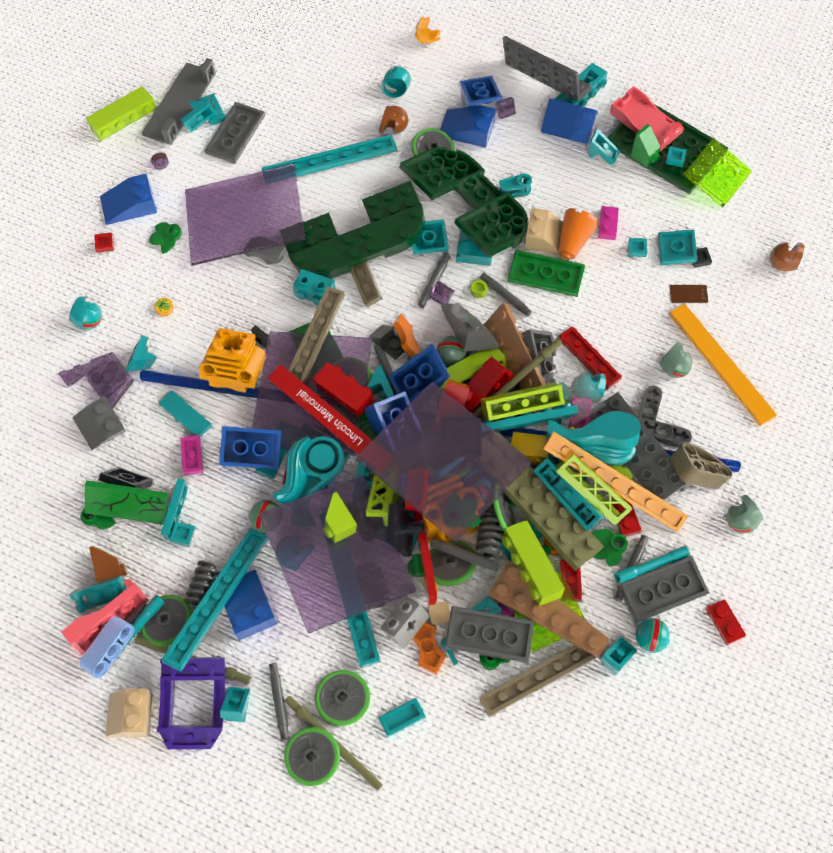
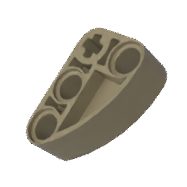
(699, 467)

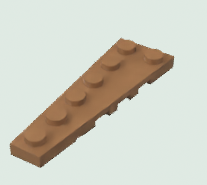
(511, 344)
(553, 616)

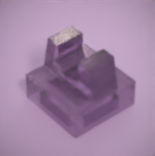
(505, 107)
(441, 293)

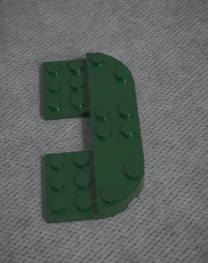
(496, 217)
(394, 227)

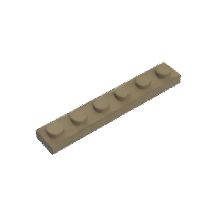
(316, 333)
(534, 680)

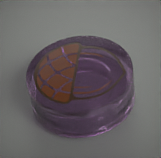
(159, 161)

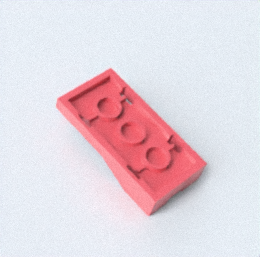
(638, 110)
(86, 628)

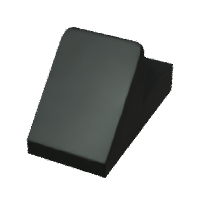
(388, 340)

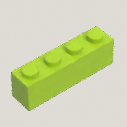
(121, 113)
(468, 367)
(522, 401)
(532, 563)

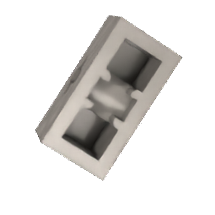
(405, 622)

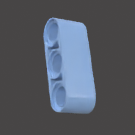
(106, 647)

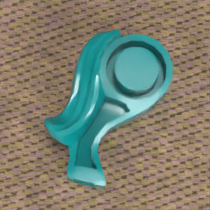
(607, 437)
(310, 467)

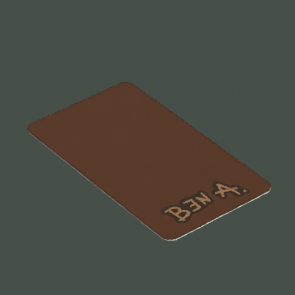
(689, 294)

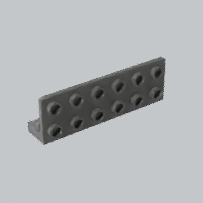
(544, 69)
(188, 86)
(651, 462)

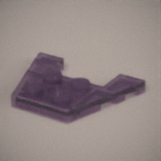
(104, 374)

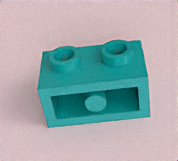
(311, 286)

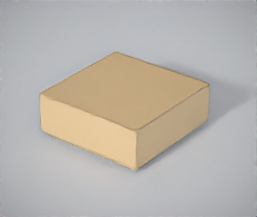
(439, 613)

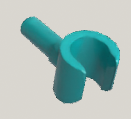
(449, 651)

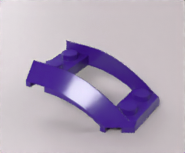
(191, 735)

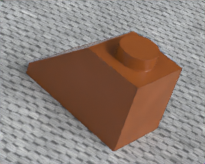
(106, 565)

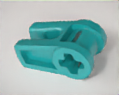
(515, 185)

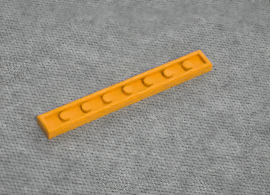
(723, 365)
(622, 485)

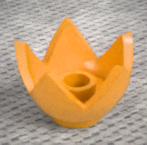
(425, 34)

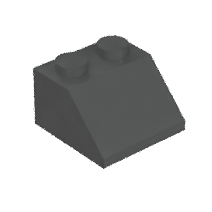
(98, 423)

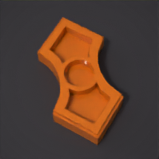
(405, 332)
(430, 656)

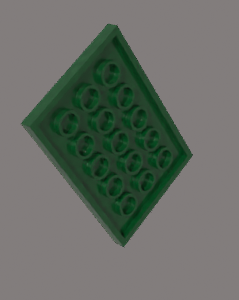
(691, 139)

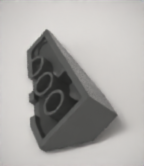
(469, 329)
(536, 341)

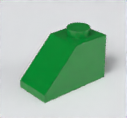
(645, 146)

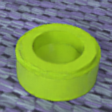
(478, 289)

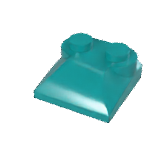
(432, 238)
(469, 253)

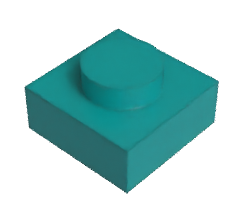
(676, 156)
(637, 247)
(182, 534)

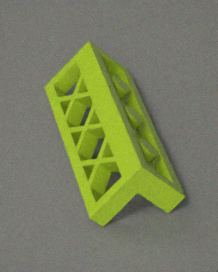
(590, 492)
(385, 499)

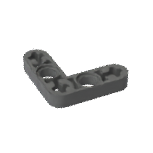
(650, 420)

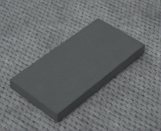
(235, 132)
(663, 589)
(489, 634)

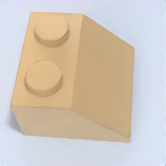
(543, 231)
(129, 713)

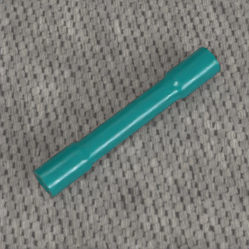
(670, 557)
(148, 612)

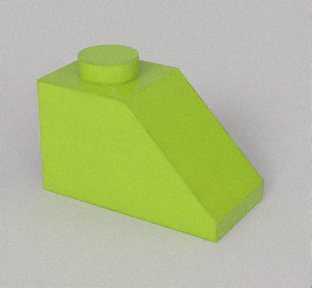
(338, 520)

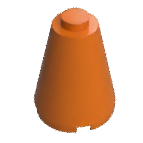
(575, 232)

